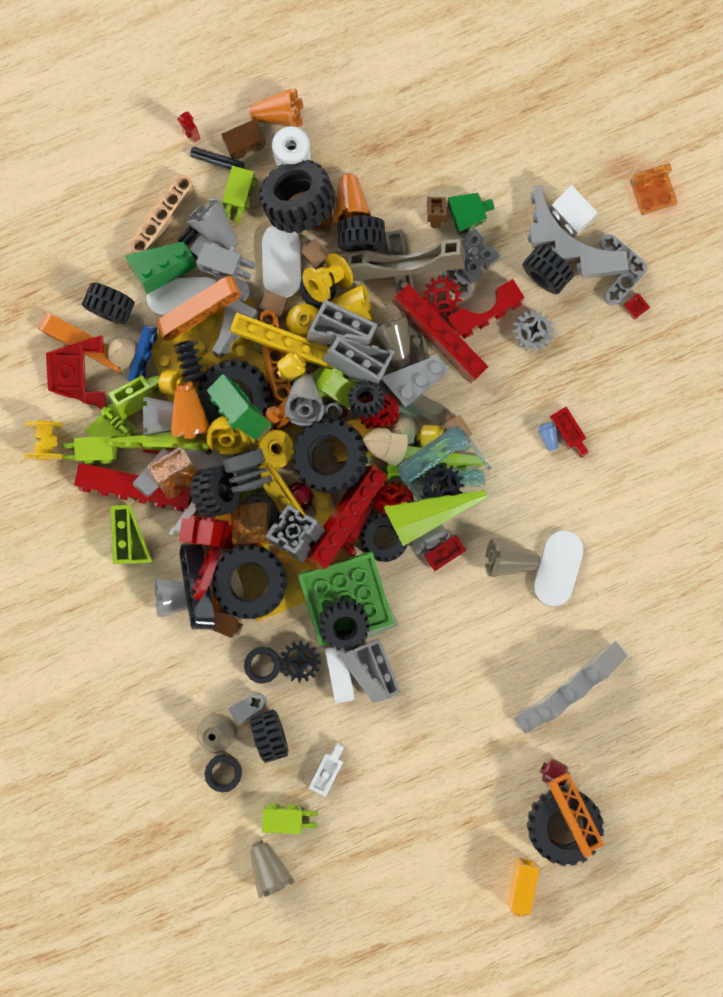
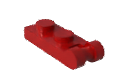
(206, 571)

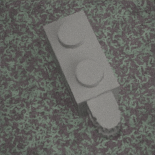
(223, 262)

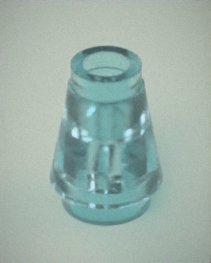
(473, 478)

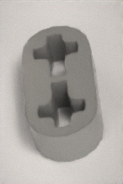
(462, 281)

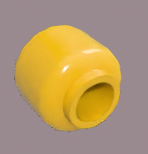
(291, 367)
(169, 380)
(428, 434)

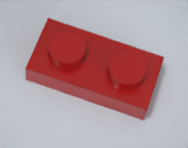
(445, 553)

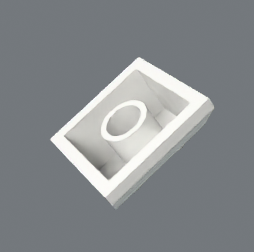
(573, 211)

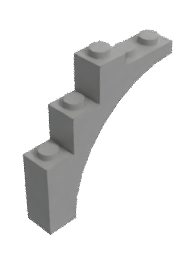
(592, 261)
(226, 338)
(147, 484)
(572, 689)

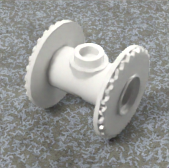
(291, 146)

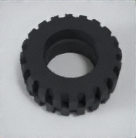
(305, 211)
(234, 370)
(305, 448)
(223, 576)
(539, 836)

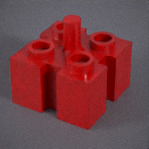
(206, 532)

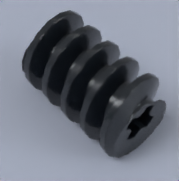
(190, 361)

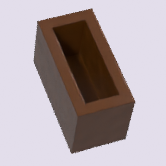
(244, 139)
(227, 624)

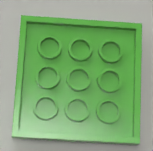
(350, 578)

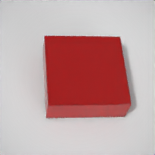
(636, 306)

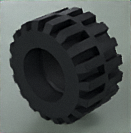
(361, 233)
(548, 269)
(108, 303)
(213, 492)
(368, 544)
(347, 638)
(269, 736)

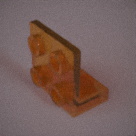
(653, 189)
(173, 472)
(250, 524)

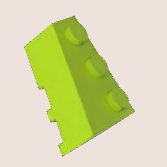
(127, 540)

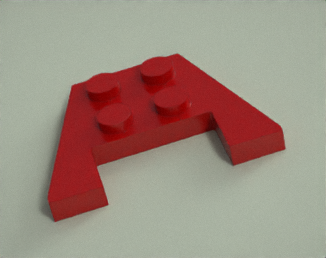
(67, 371)

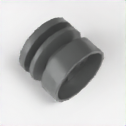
(247, 470)

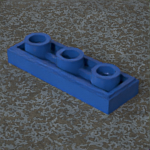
(143, 352)

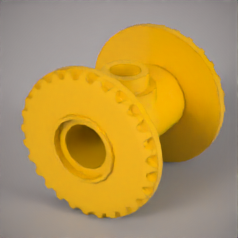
(320, 280)
(47, 440)
(281, 444)

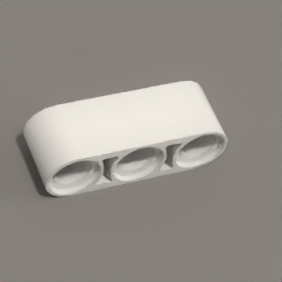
(339, 676)

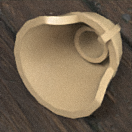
(122, 352)
(405, 425)
(386, 445)

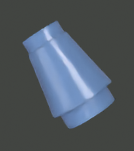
(549, 435)

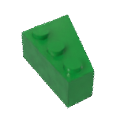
(160, 265)
(237, 408)

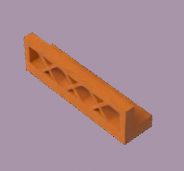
(570, 819)

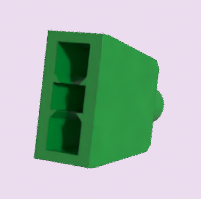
(468, 211)

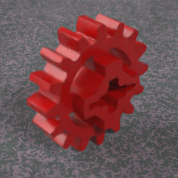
(452, 303)
(385, 417)
(392, 495)

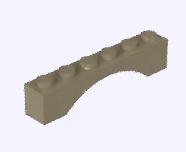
(442, 257)

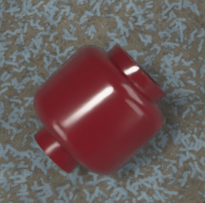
(302, 494)
(553, 770)

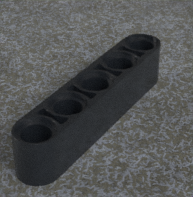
(200, 612)

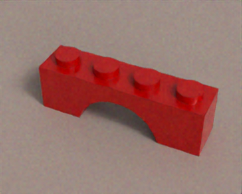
(507, 297)

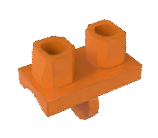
(278, 416)

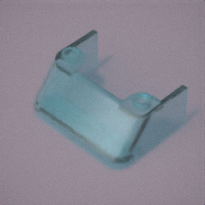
(413, 468)

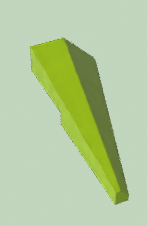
(159, 441)
(457, 460)
(420, 517)

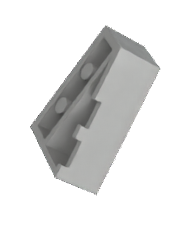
(337, 321)
(358, 360)
(414, 380)
(372, 670)

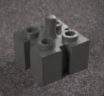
(477, 256)
(295, 533)

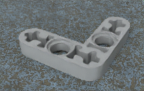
(632, 275)

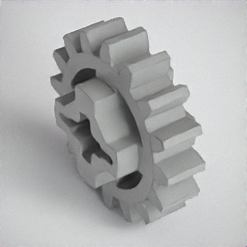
(526, 329)

